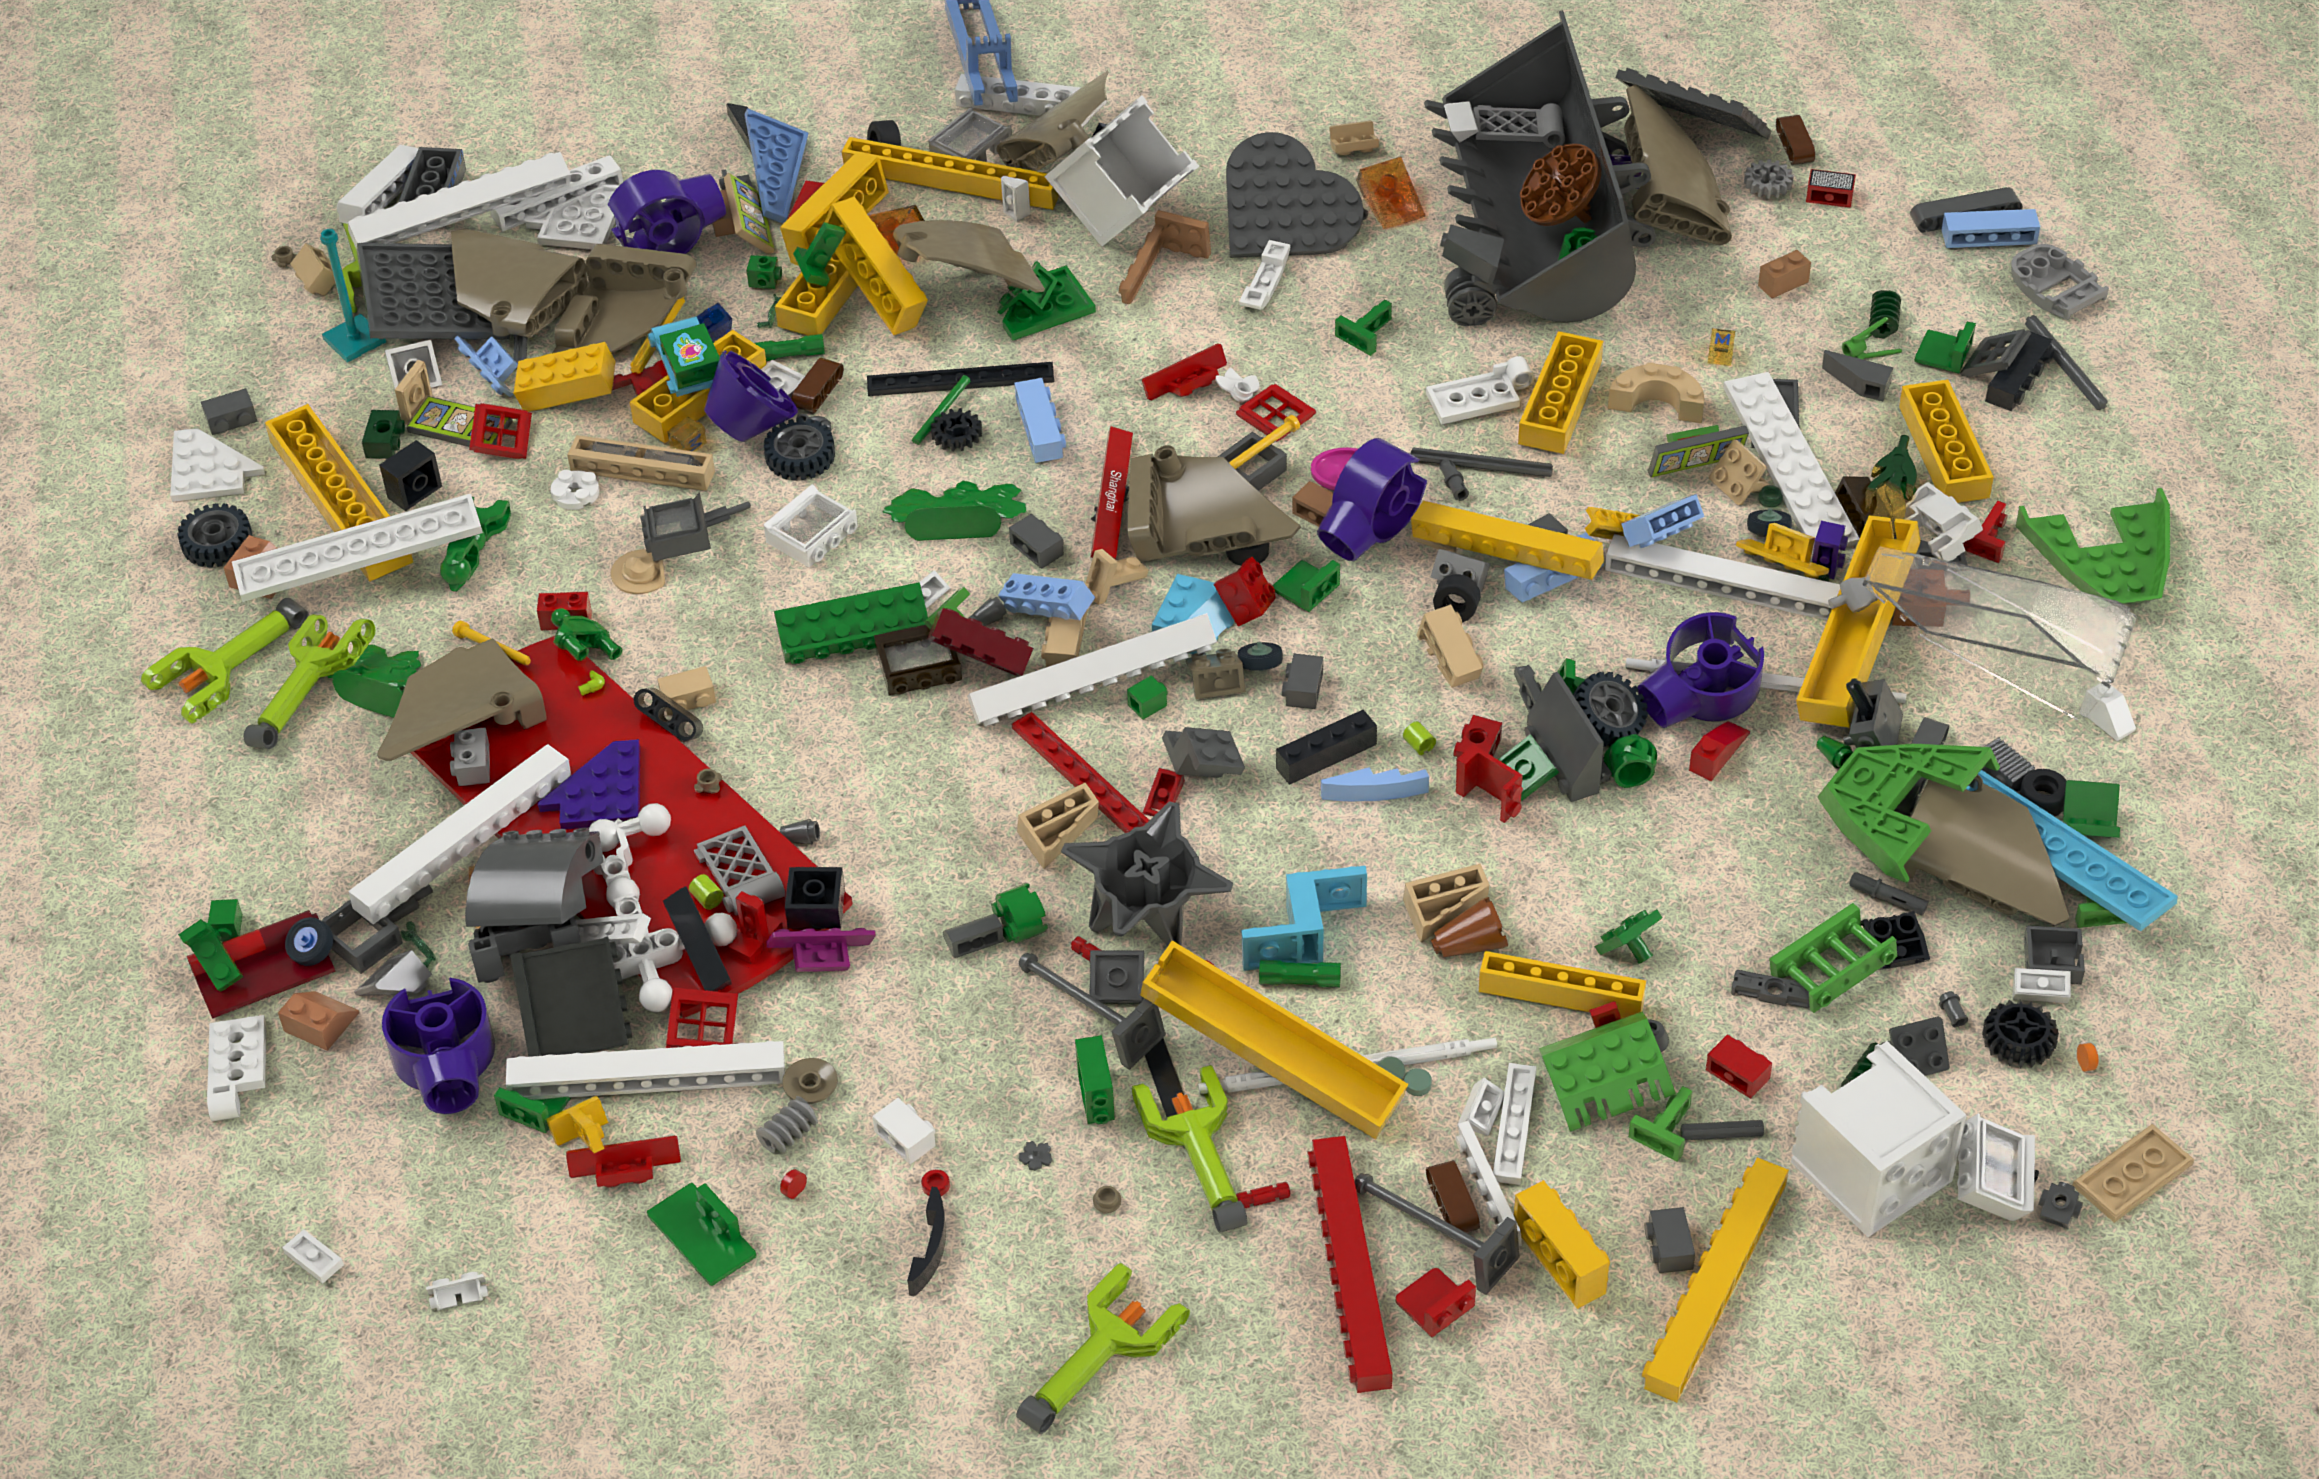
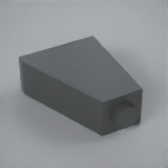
(1473, 251)

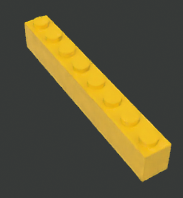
(1507, 540)

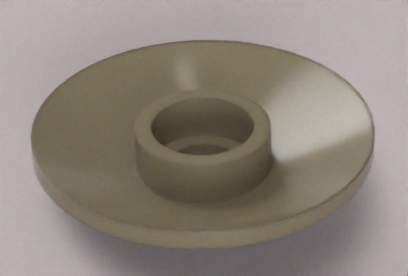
(808, 1072)

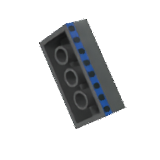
(432, 171)

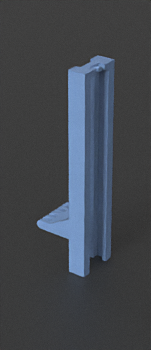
(969, 53)

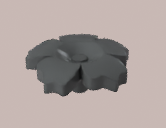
(1036, 1155)

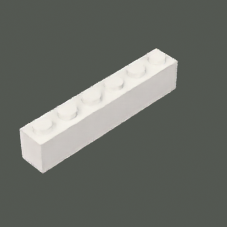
(378, 186)

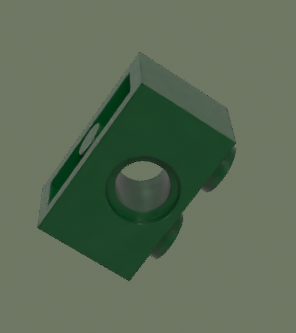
(383, 434)

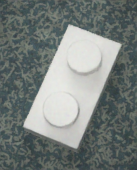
(313, 1256)

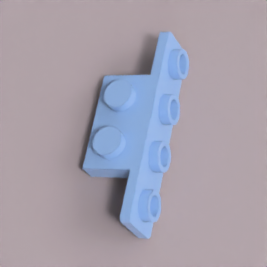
(492, 360)

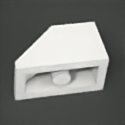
(2113, 715)

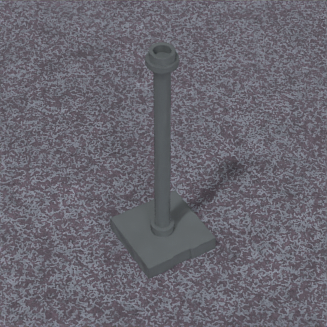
(1132, 1035)
(1491, 1257)

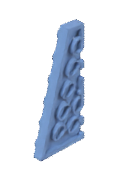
(777, 160)

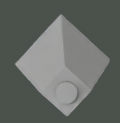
(396, 974)

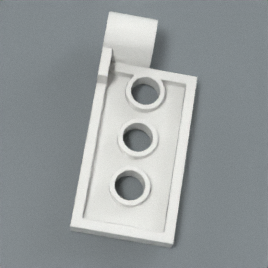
(1508, 376)
(222, 1091)

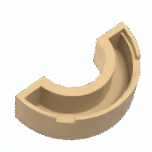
(1658, 383)

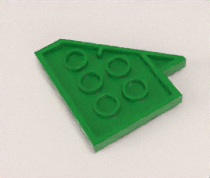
(1064, 304)

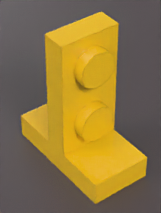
(580, 1121)

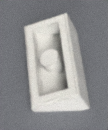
(1461, 120)
(1015, 197)
(933, 588)
(2042, 985)
(1482, 1106)

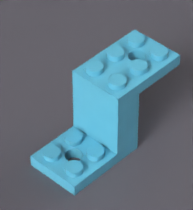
(1305, 898)

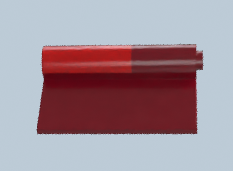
(264, 968)

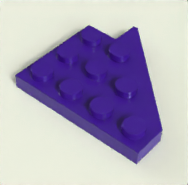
(600, 789)

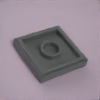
(1116, 976)

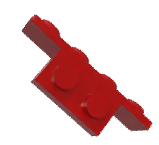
(1187, 374)
(642, 380)
(624, 1161)

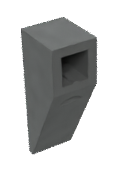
(1859, 375)

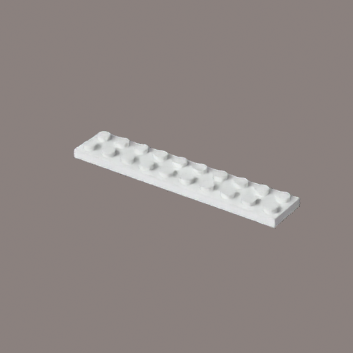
(1787, 455)
(356, 547)

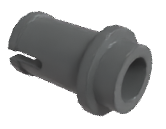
(1950, 1003)

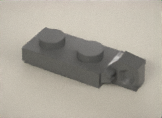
(1528, 688)

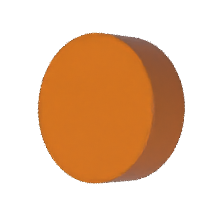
(2087, 1057)

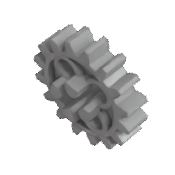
(1778, 175)

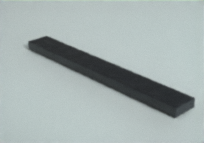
(946, 379)

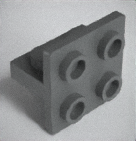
(1922, 1044)

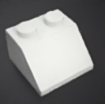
(403, 358)

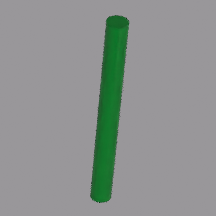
(943, 407)

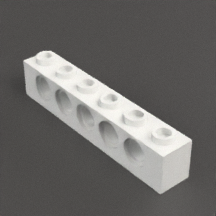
(1032, 96)
(581, 181)

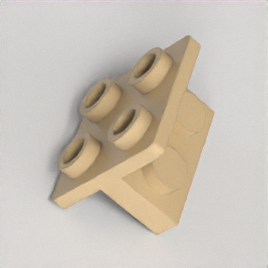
(1739, 473)

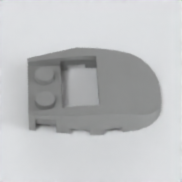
(2046, 266)

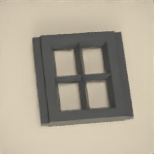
(1975, 367)

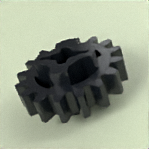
(956, 429)

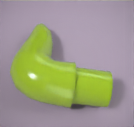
(591, 686)

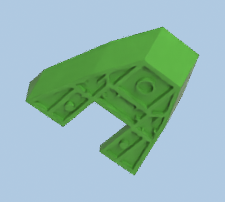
(2117, 571)
(1875, 782)

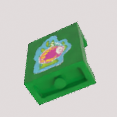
(690, 355)

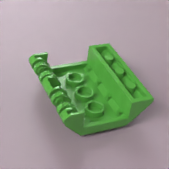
(1606, 1066)

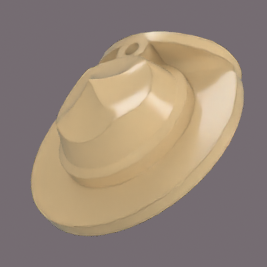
(638, 572)

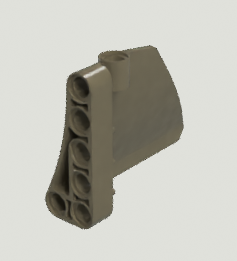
(459, 693)

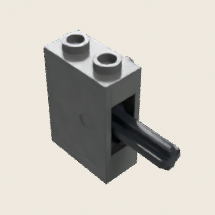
(1875, 716)

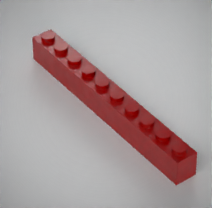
(1351, 1265)

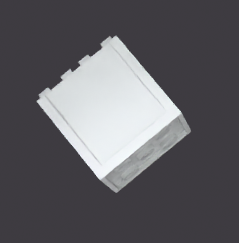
(1119, 172)
(1878, 1140)

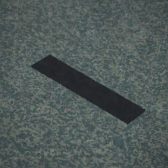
(1164, 1076)

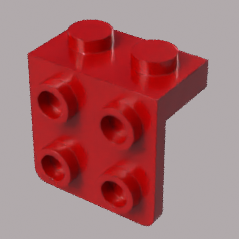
(1246, 592)
(1436, 1300)

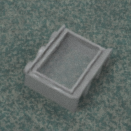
(970, 136)

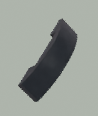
(924, 1268)

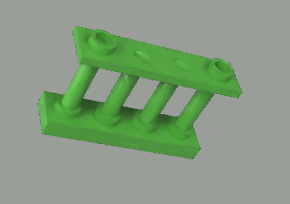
(1828, 936)

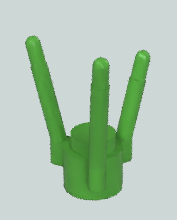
(1856, 345)

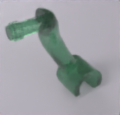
(771, 314)
(411, 935)

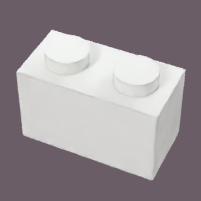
(904, 1130)

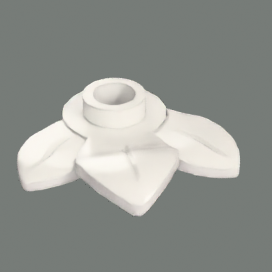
(1239, 388)

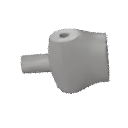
(1854, 595)

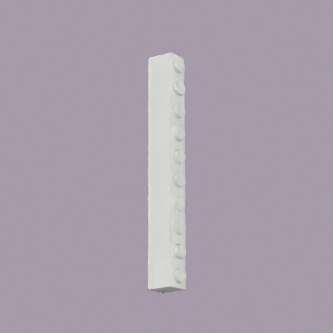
(461, 201)
(1722, 577)
(1091, 669)
(459, 834)
(646, 1070)

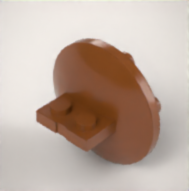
(1561, 185)

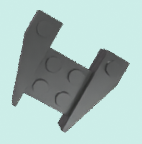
(495, 941)

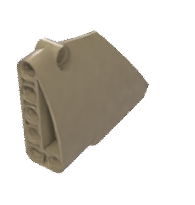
(514, 281)
(1987, 851)

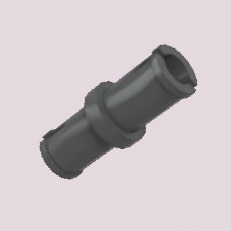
(1454, 479)

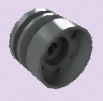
(1467, 302)

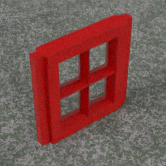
(1262, 424)
(479, 428)
(705, 999)

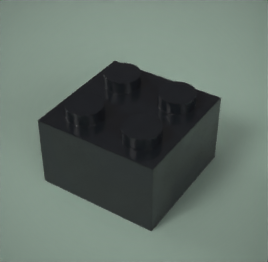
(410, 475)
(815, 897)

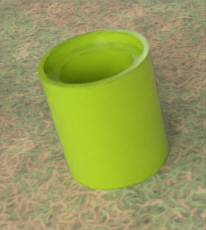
(1419, 738)
(706, 891)

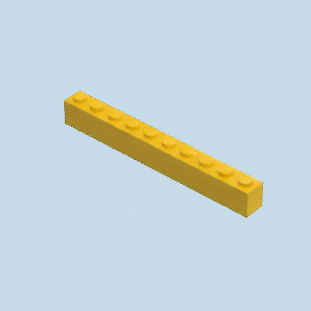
(951, 172)
(1715, 1280)

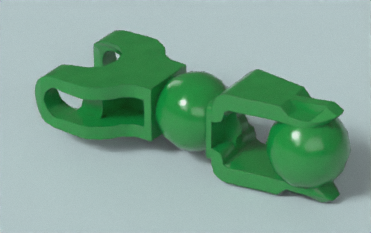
(463, 554)

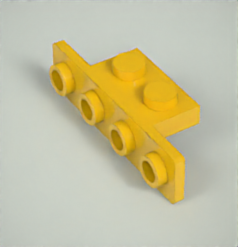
(1606, 522)
(1787, 548)

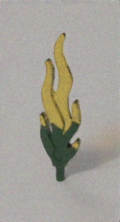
(1887, 486)

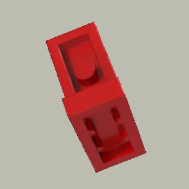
(1985, 542)
(755, 928)

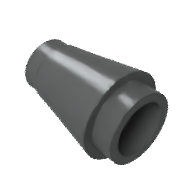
(990, 611)
(802, 832)

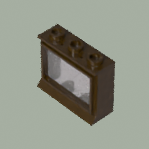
(914, 662)

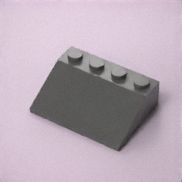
(1567, 739)

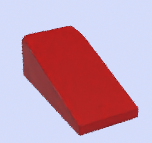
(1164, 789)

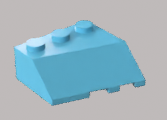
(1191, 598)

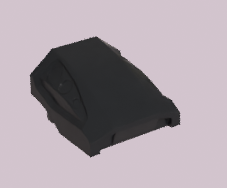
(1908, 935)

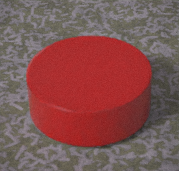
(935, 1178)
(793, 1183)

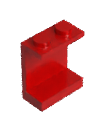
(1496, 778)

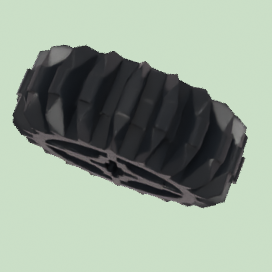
(2020, 1033)

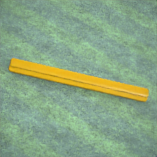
(646, 351)

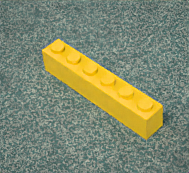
(1559, 984)

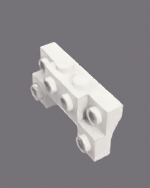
(1945, 518)

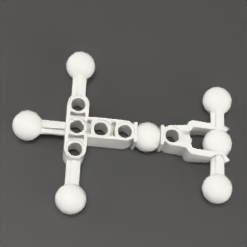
(623, 894)

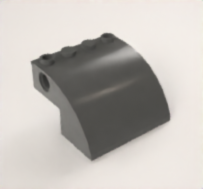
(532, 878)

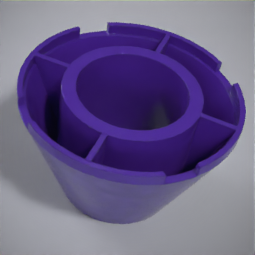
(744, 399)

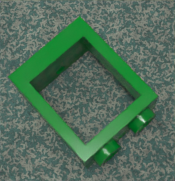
(1094, 1079)

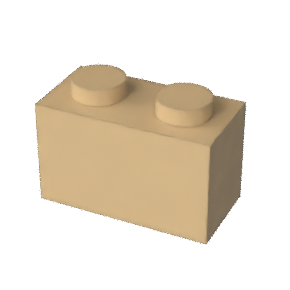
(314, 270)
(688, 688)

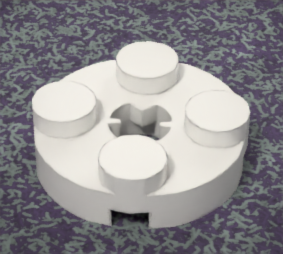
(568, 480)

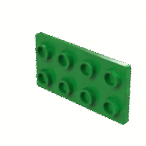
(703, 1231)

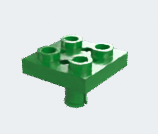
(1629, 934)

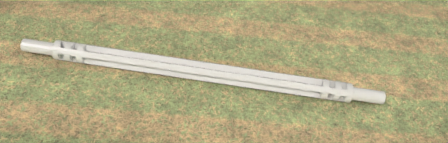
(1769, 681)
(1407, 1056)

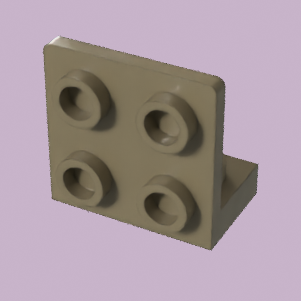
(1216, 674)

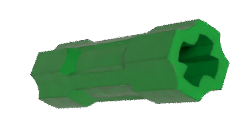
(804, 346)
(1320, 974)

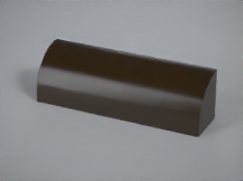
(1851, 496)

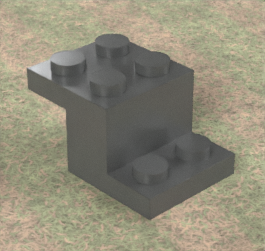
(1203, 752)

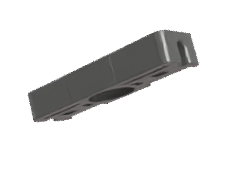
(1757, 985)

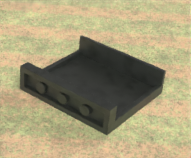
(571, 998)

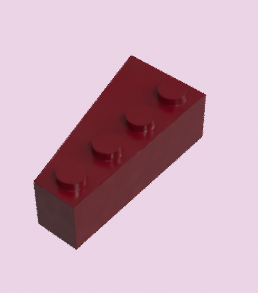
(980, 642)

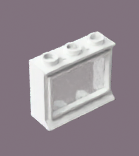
(810, 526)
(1996, 1169)

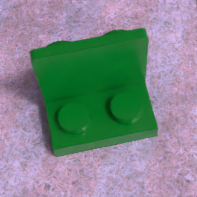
(1035, 301)
(1946, 350)
(1307, 584)
(2092, 807)
(527, 1111)

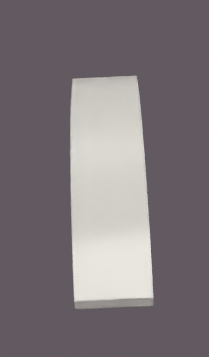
(1267, 277)

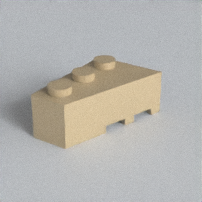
(1451, 646)
(1057, 822)
(1443, 897)

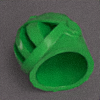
(1631, 760)

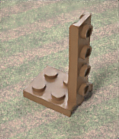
(1169, 232)

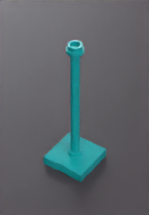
(351, 337)

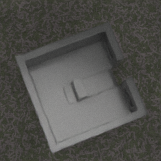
(2055, 950)

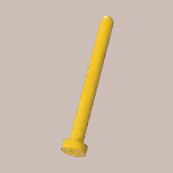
(1290, 424)
(462, 629)

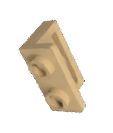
(1353, 137)

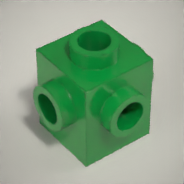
(763, 272)

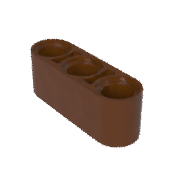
(1795, 139)
(817, 384)
(1452, 1196)

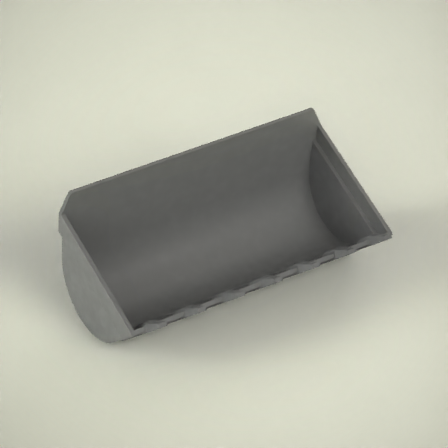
(1495, 171)

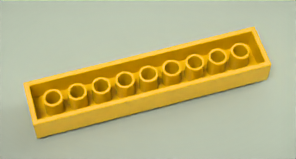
(328, 477)

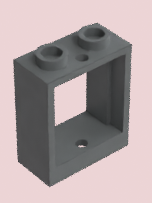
(1268, 472)
(372, 949)

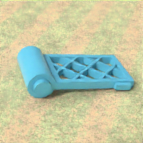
(654, 341)

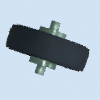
(1759, 520)
(1260, 656)

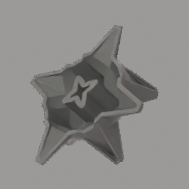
(1145, 877)

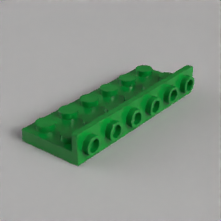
(847, 622)

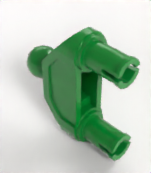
(579, 633)

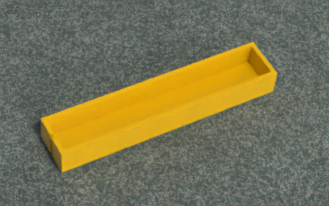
(1849, 638)
(1273, 1039)

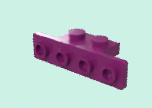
(820, 949)

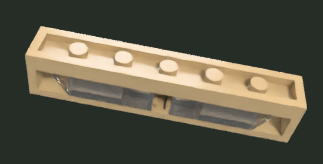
(641, 462)

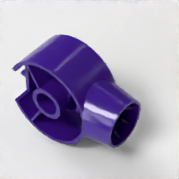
(669, 224)
(1371, 499)
(1701, 686)
(437, 1023)

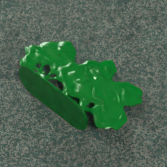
(958, 513)
(379, 681)

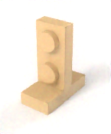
(1108, 572)

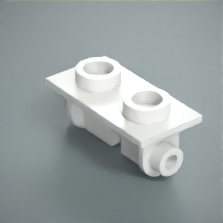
(446, 1291)

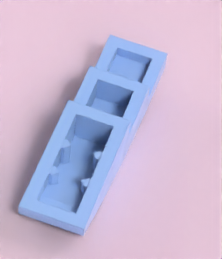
(1366, 786)

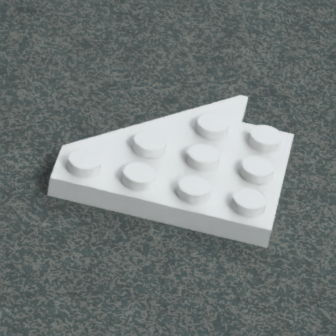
(578, 221)
(207, 467)

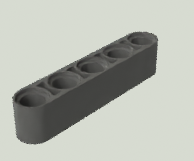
(1930, 214)
(1932, 733)

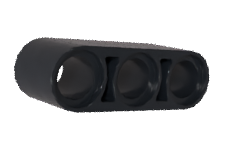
(656, 713)

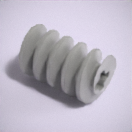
(786, 1125)

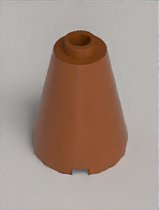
(1471, 932)

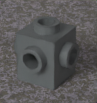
(2058, 1214)

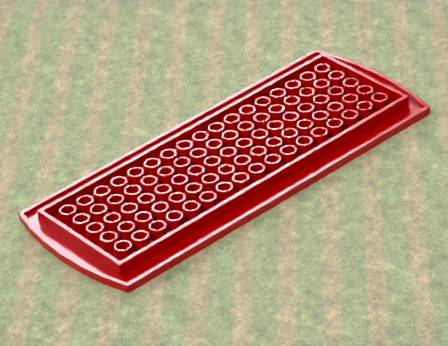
(668, 771)

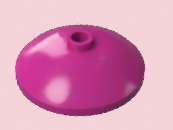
(1329, 465)

